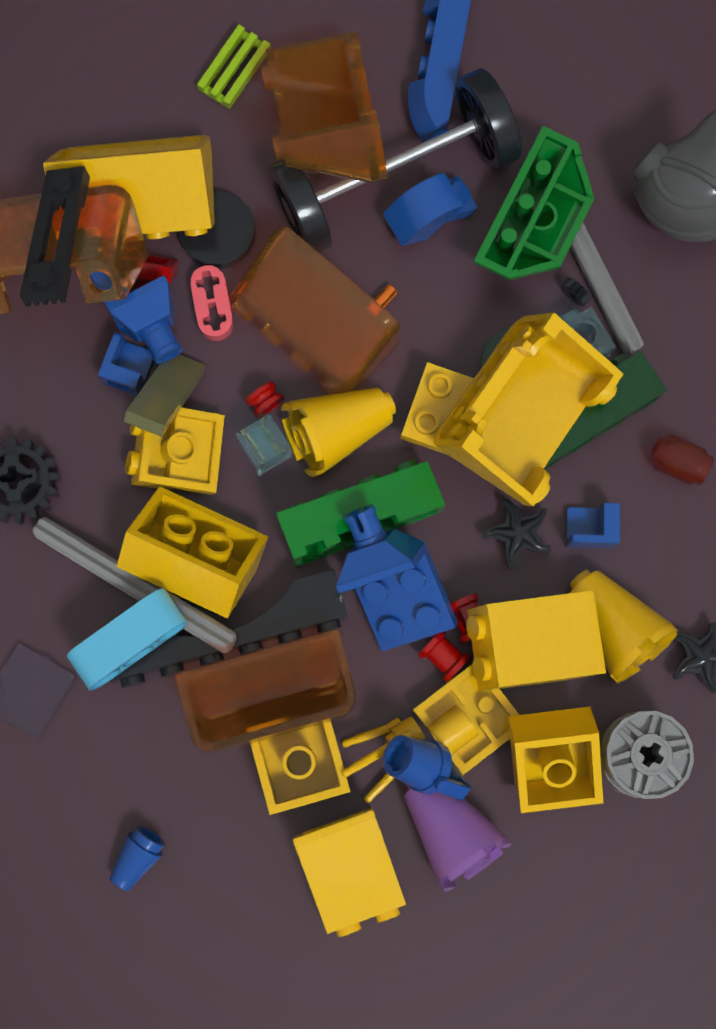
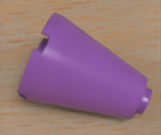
(454, 836)

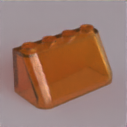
(315, 313)
(267, 693)

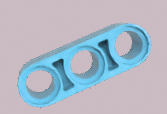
(126, 639)

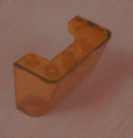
(105, 241)

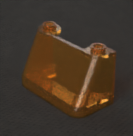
(325, 109)

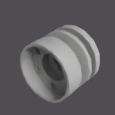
(623, 763)

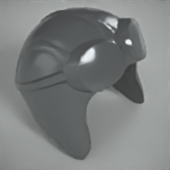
(679, 184)

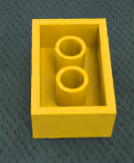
(192, 551)

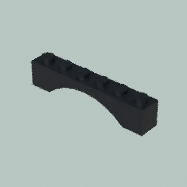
(305, 605)

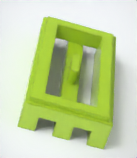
(250, 40)

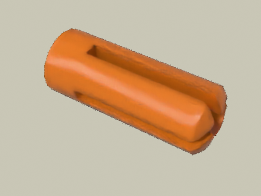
(386, 296)

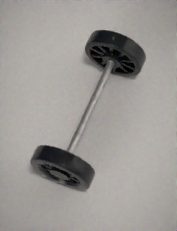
(485, 118)

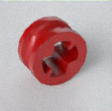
(265, 399)

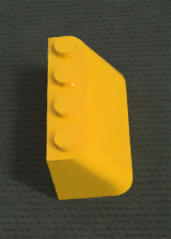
(164, 177)

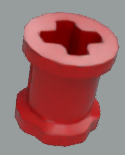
(460, 610)
(444, 656)

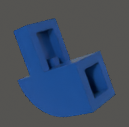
(429, 206)

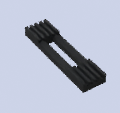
(51, 279)

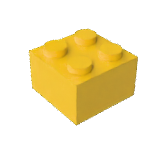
(556, 759)
(300, 768)

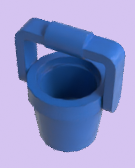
(424, 766)

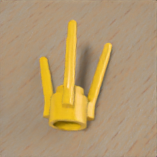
(407, 727)

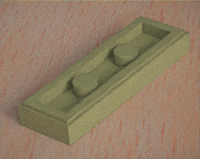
(164, 394)

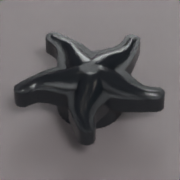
(518, 532)
(699, 657)

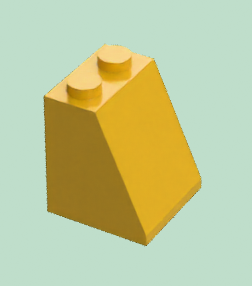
(535, 640)
(349, 872)

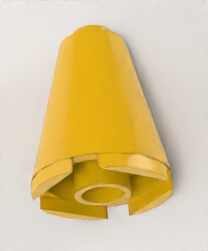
(335, 425)
(627, 626)

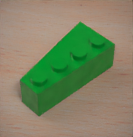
(400, 499)

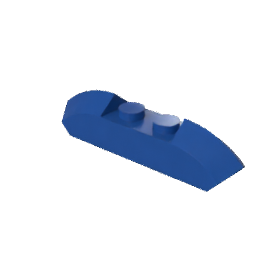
(433, 94)

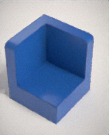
(125, 365)
(593, 526)

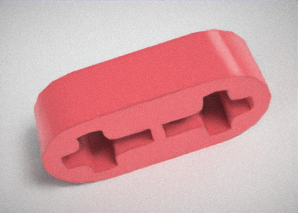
(203, 304)

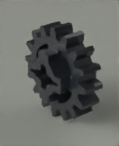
(34, 480)

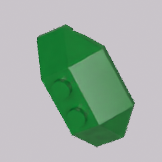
(539, 211)

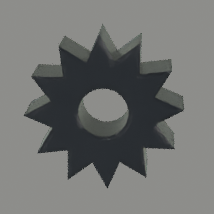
(575, 291)

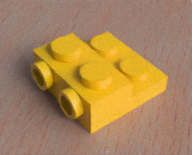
(180, 458)

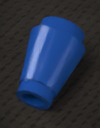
(136, 857)

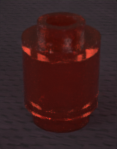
(681, 460)

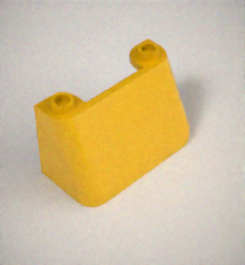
(526, 404)

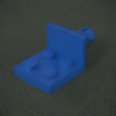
(145, 316)
(394, 582)

